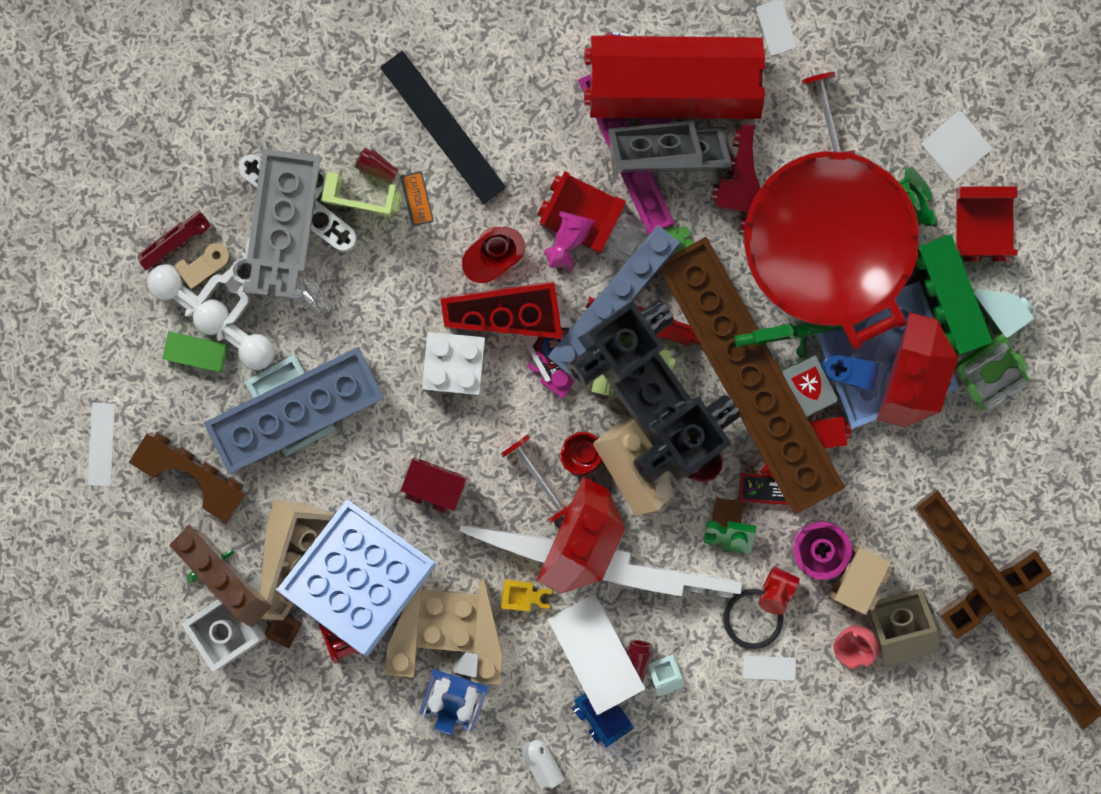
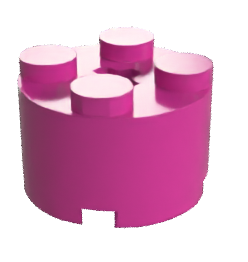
(834, 559)

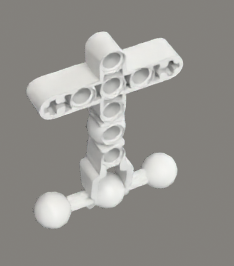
(212, 315)

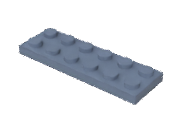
(293, 410)

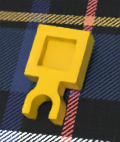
(520, 595)

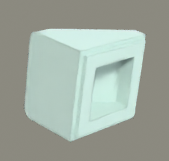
(666, 675)

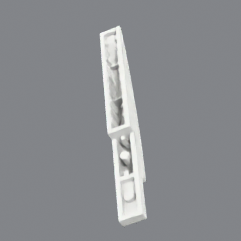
(619, 569)

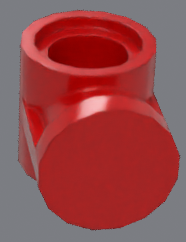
(778, 590)

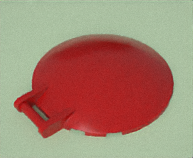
(833, 241)

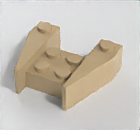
(447, 623)

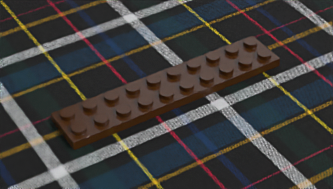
(751, 377)

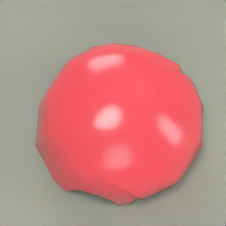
(856, 646)

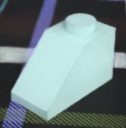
(1004, 311)

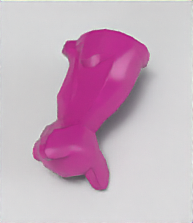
(570, 235)

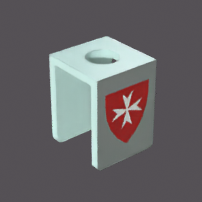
(810, 385)

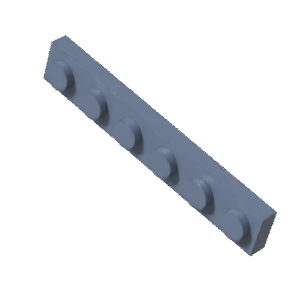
(621, 290)

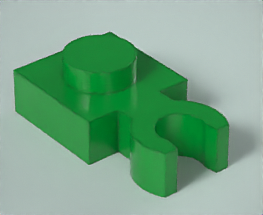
(735, 537)

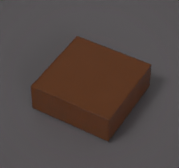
(727, 510)
(283, 630)

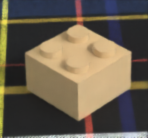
(860, 580)

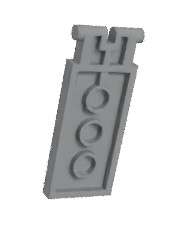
(281, 222)

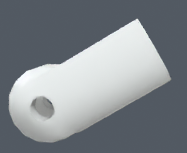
(542, 764)

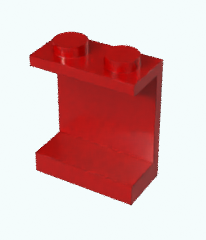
(585, 201)
(985, 222)

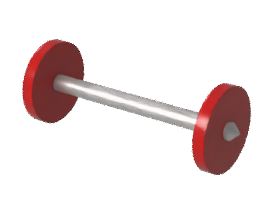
(818, 78)
(515, 445)

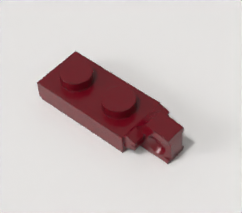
(174, 239)

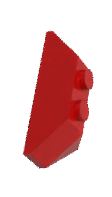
(918, 374)
(584, 540)

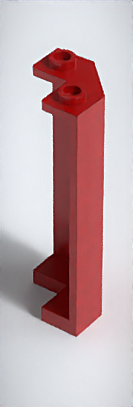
(675, 77)

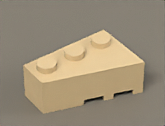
(618, 450)

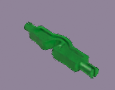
(782, 333)

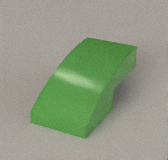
(195, 351)

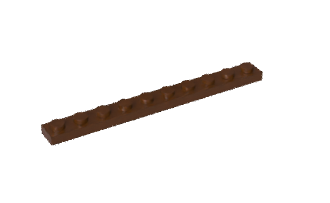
(1008, 608)

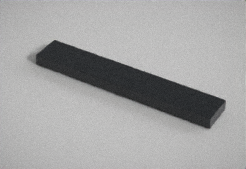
(442, 127)

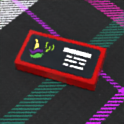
(759, 489)

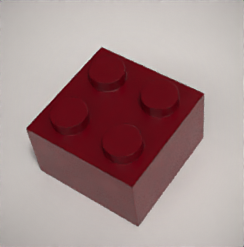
(434, 485)

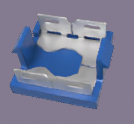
(453, 701)

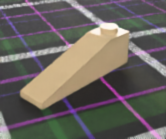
(288, 536)

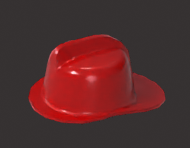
(493, 254)

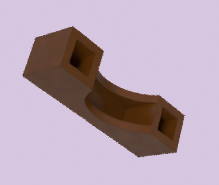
(220, 495)
(231, 589)
(969, 608)

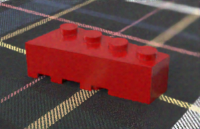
(506, 310)

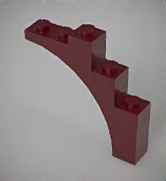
(739, 192)

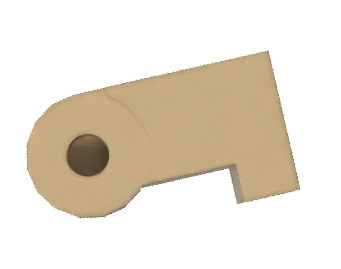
(210, 263)

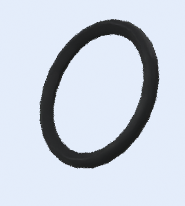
(729, 631)

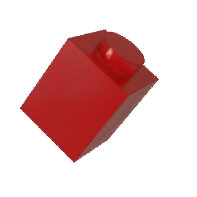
(832, 431)

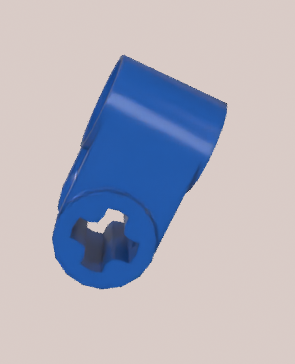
(855, 372)

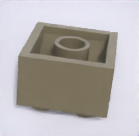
(904, 627)

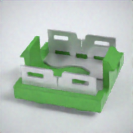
(993, 373)

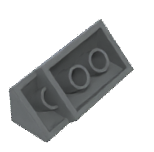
(668, 148)

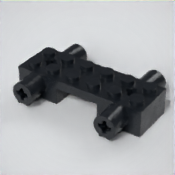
(653, 391)

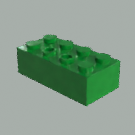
(952, 295)

